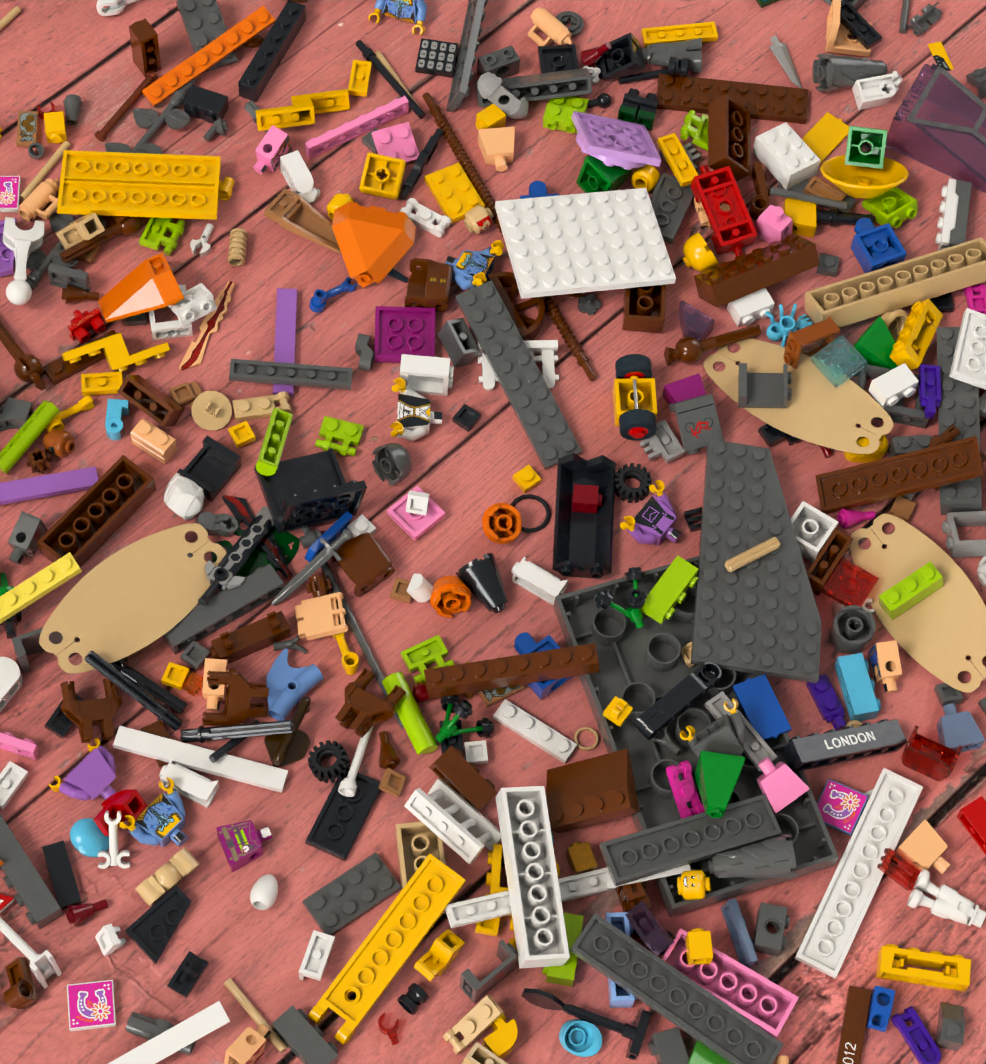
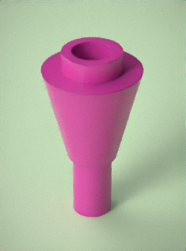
(848, 518)

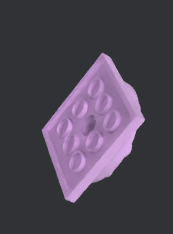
(615, 141)

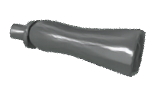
(660, 53)

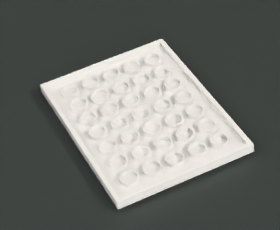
(584, 242)

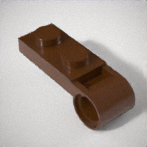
(761, 189)

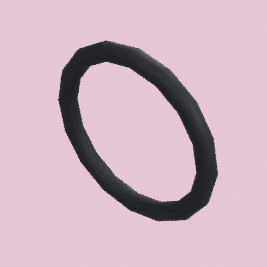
(548, 514)

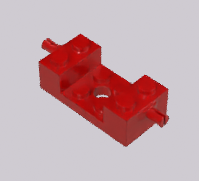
(730, 228)

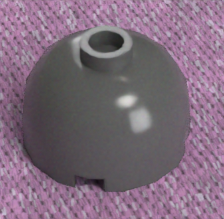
(392, 463)

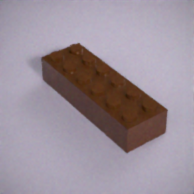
(756, 270)
(98, 512)

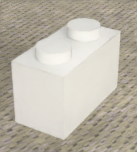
(751, 307)
(893, 386)

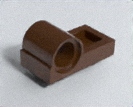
(22, 990)

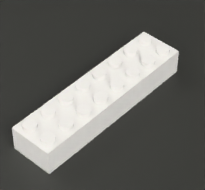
(532, 877)

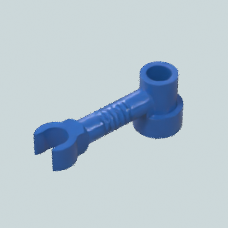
(320, 297)

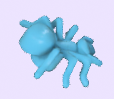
(780, 329)

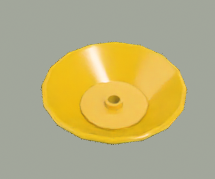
(864, 181)

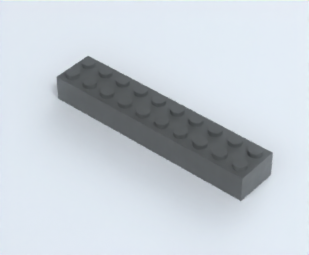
(961, 408)

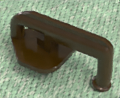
(290, 746)

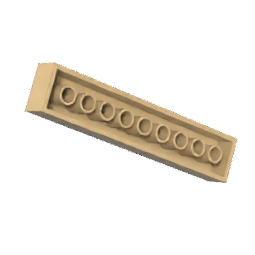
(899, 284)

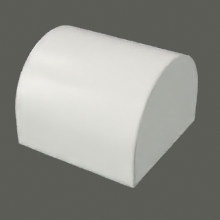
(419, 588)

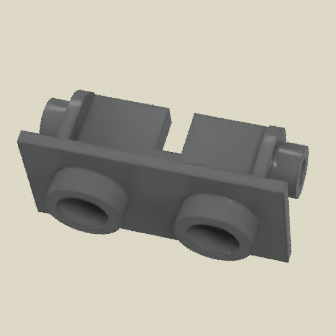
(930, 14)

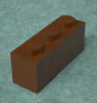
(145, 47)
(150, 400)
(828, 559)
(464, 778)

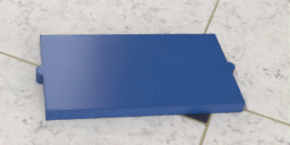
(762, 707)

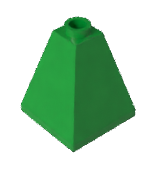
(866, 147)
(600, 177)
(876, 345)
(717, 779)

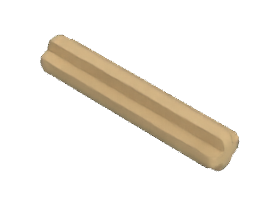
(752, 554)

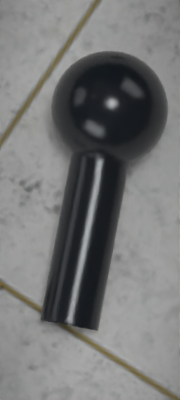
(602, 101)

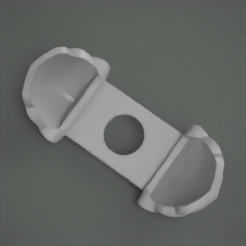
(491, 89)

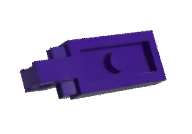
(929, 388)
(827, 702)

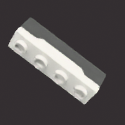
(954, 213)

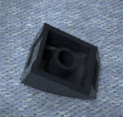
(622, 59)

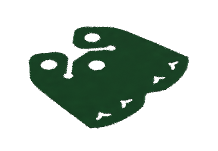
(258, 557)

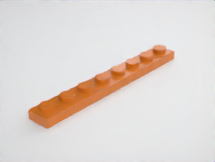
(208, 56)

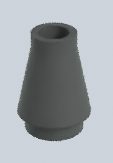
(72, 108)

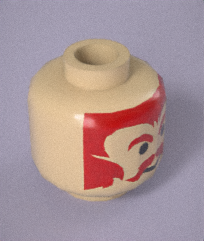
(478, 219)

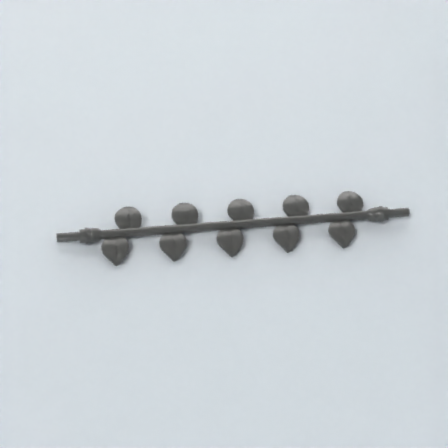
(144, 119)

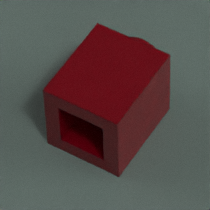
(585, 498)

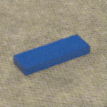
(330, 535)

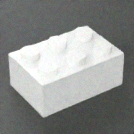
(786, 155)

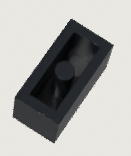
(205, 104)

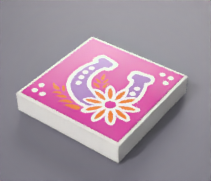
(9, 193)
(91, 1005)

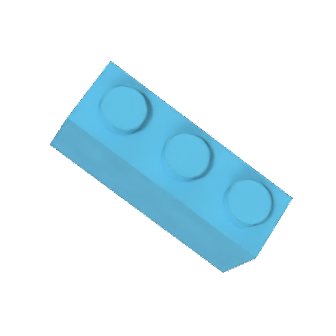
(857, 687)

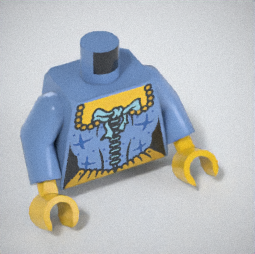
(406, 10)
(474, 266)
(160, 820)

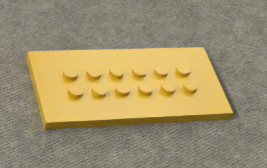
(139, 185)

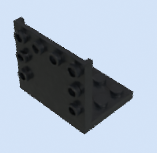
(309, 492)

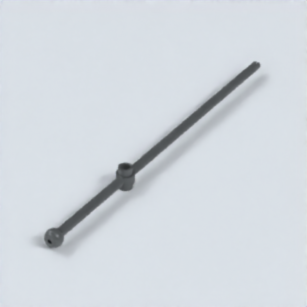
(307, 540)

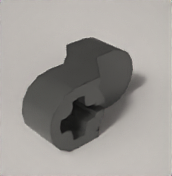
(364, 352)
(218, 523)

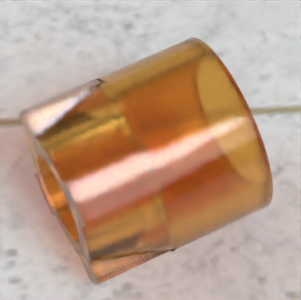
(193, 684)

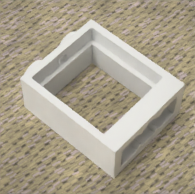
(169, 329)
(427, 374)

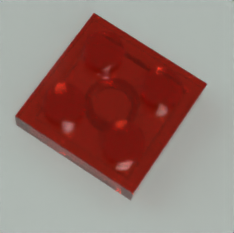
(849, 584)

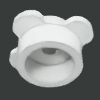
(595, 72)

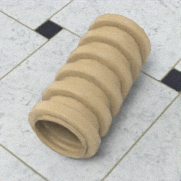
(237, 247)

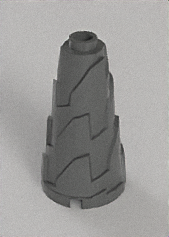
(841, 71)
(760, 860)

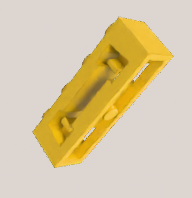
(916, 334)
(954, 977)

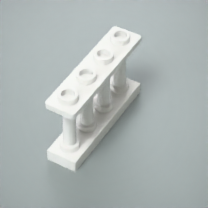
(453, 820)

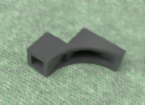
(15, 413)

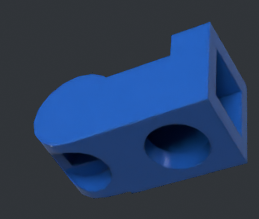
(880, 1008)

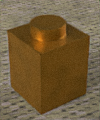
(581, 858)

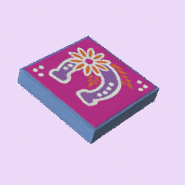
(841, 806)

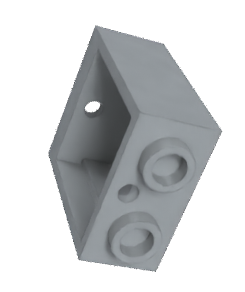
(964, 548)

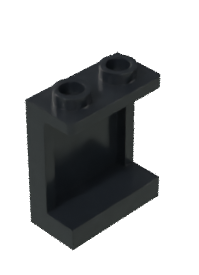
(212, 467)

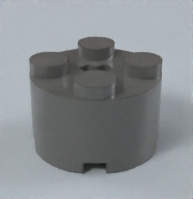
(852, 629)

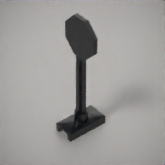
(634, 1033)

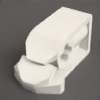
(876, 90)
(298, 176)

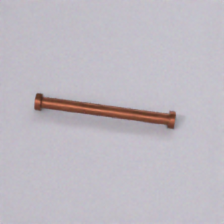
(101, 135)

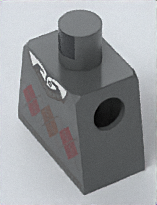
(25, 537)

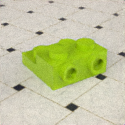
(560, 110)
(892, 207)

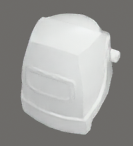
(184, 497)

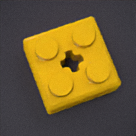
(376, 165)

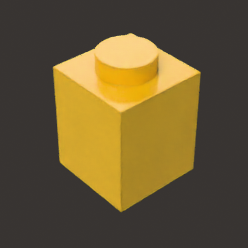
(490, 118)
(55, 127)
(699, 947)

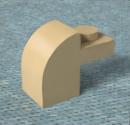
(79, 230)

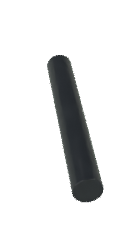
(642, 76)
(227, 747)

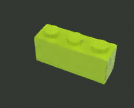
(670, 590)
(911, 590)
(565, 974)

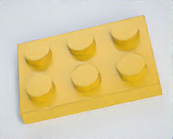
(453, 191)

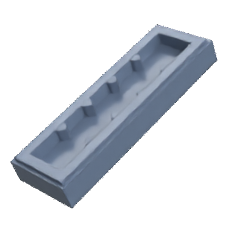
(738, 932)

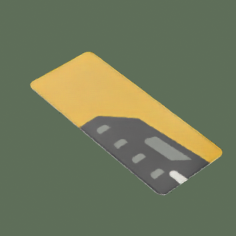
(940, 56)

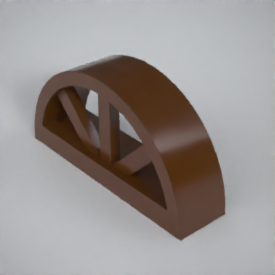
(507, 279)

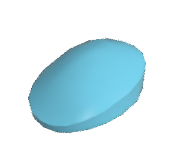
(88, 838)
(580, 1038)

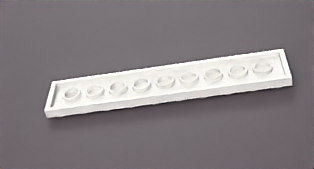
(857, 873)

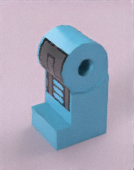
(114, 418)

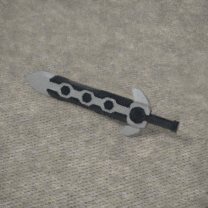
(225, 573)

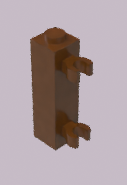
(251, 638)

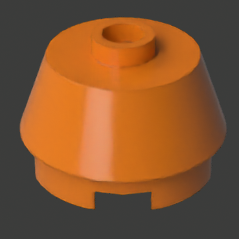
(501, 523)
(450, 596)

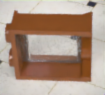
(809, 340)

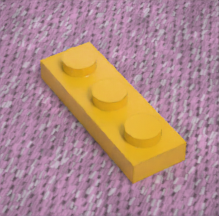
(677, 159)

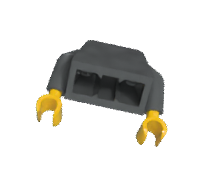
(721, 736)

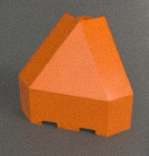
(371, 240)

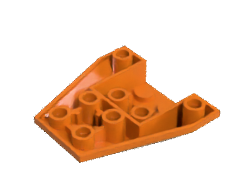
(142, 290)

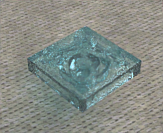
(838, 361)

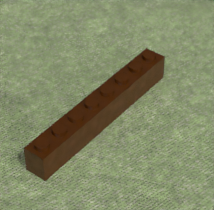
(511, 670)

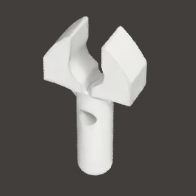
(202, 241)

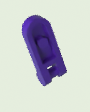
(917, 1037)

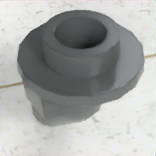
(219, 127)

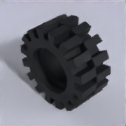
(632, 493)
(323, 752)

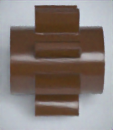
(39, 460)
(318, 585)

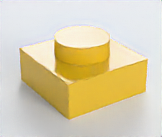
(241, 434)
(526, 478)
(175, 675)
(488, 927)

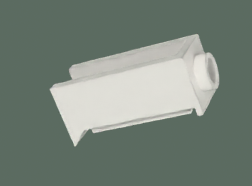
(538, 581)
(189, 783)

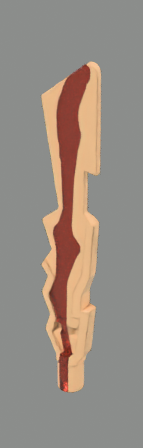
(209, 325)

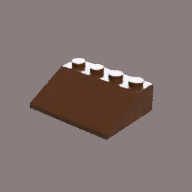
(591, 791)

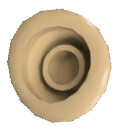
(895, 321)

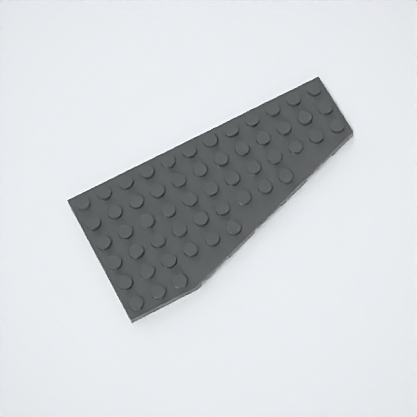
(765, 611)

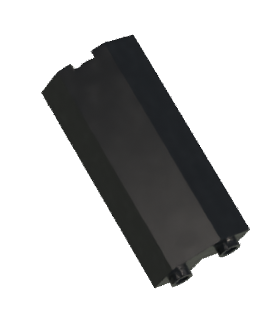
(584, 539)

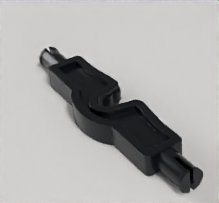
(423, 158)

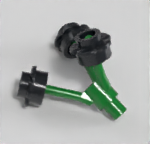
(635, 598)
(463, 709)

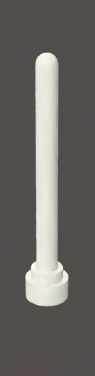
(348, 785)

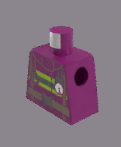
(242, 842)

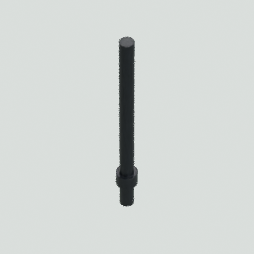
(369, 55)

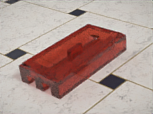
(889, 853)

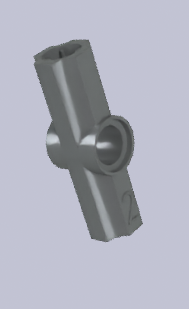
(150, 1028)

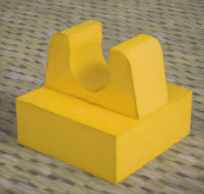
(618, 711)

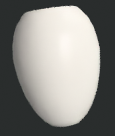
(264, 892)

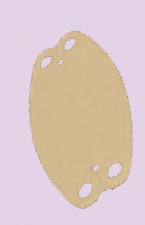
(816, 408)
(131, 597)
(943, 625)

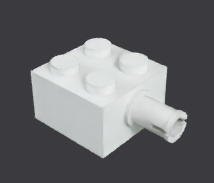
(812, 530)

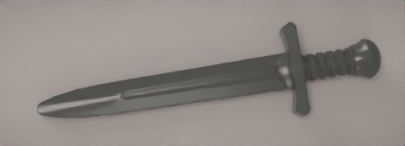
(314, 565)

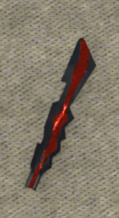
(242, 512)

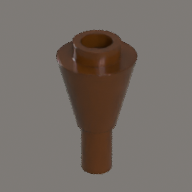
(74, 294)
(388, 756)

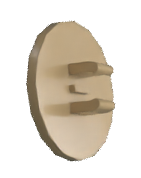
(211, 410)

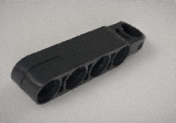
(678, 700)

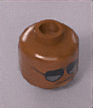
(59, 443)

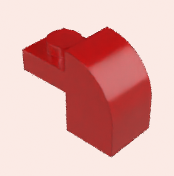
(126, 801)

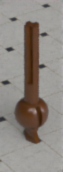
(122, 225)
(689, 348)
(27, 366)

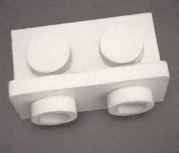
(196, 304)

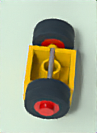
(634, 397)

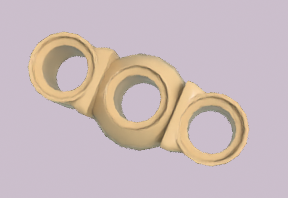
(167, 876)

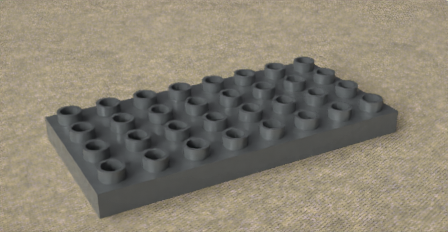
(641, 669)

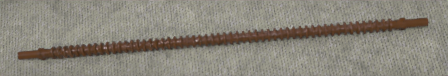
(486, 197)

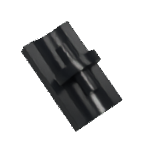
(187, 974)

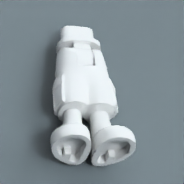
(947, 903)

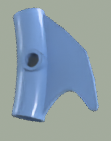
(289, 685)

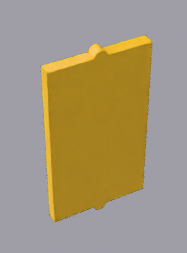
(826, 136)

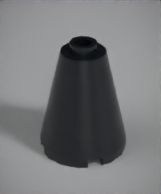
(485, 582)

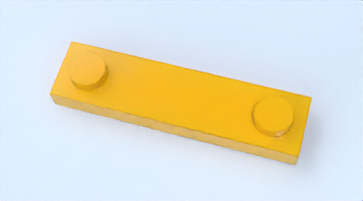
(676, 33)

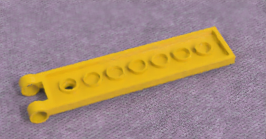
(389, 945)

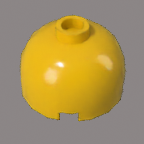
(698, 254)

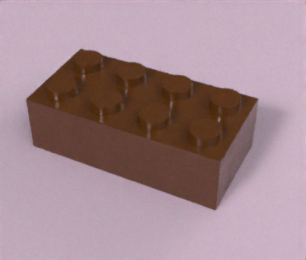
(729, 136)
(644, 308)

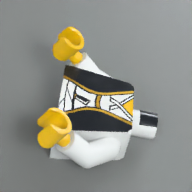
(412, 413)

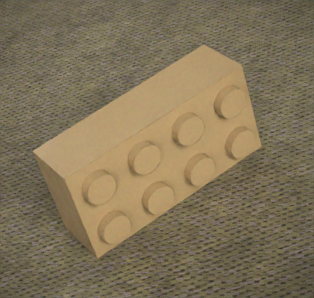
(414, 844)

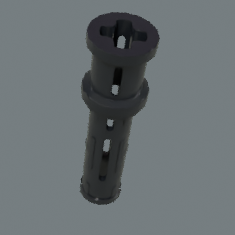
(833, 217)

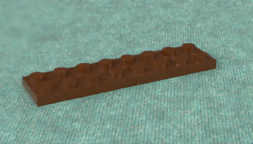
(763, 100)
(900, 475)

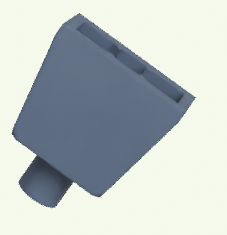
(959, 729)

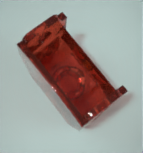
(929, 756)

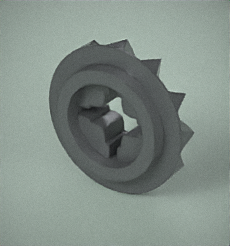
(575, 20)

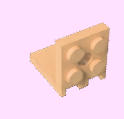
(837, 34)

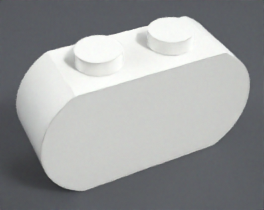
(10, 680)

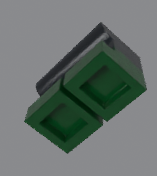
(644, 107)

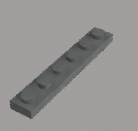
(290, 374)

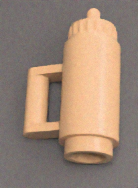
(550, 26)
(39, 199)

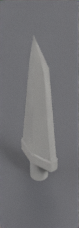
(782, 55)

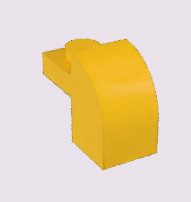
(440, 955)
(503, 1038)

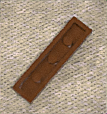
(60, 370)

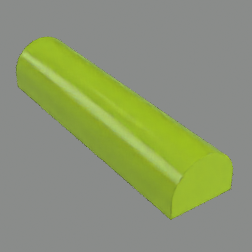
(27, 435)
(273, 442)
(411, 716)

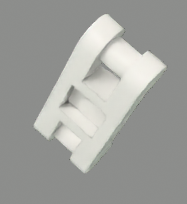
(426, 218)

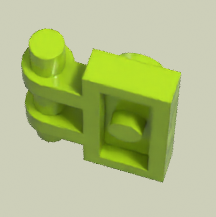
(699, 134)
(155, 234)
(340, 431)
(423, 654)

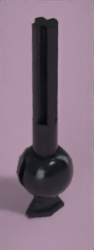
(149, 686)

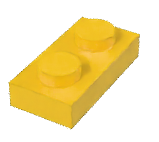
(359, 78)
(101, 383)

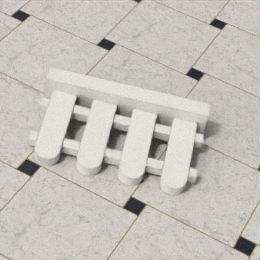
(545, 348)

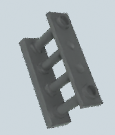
(897, 412)

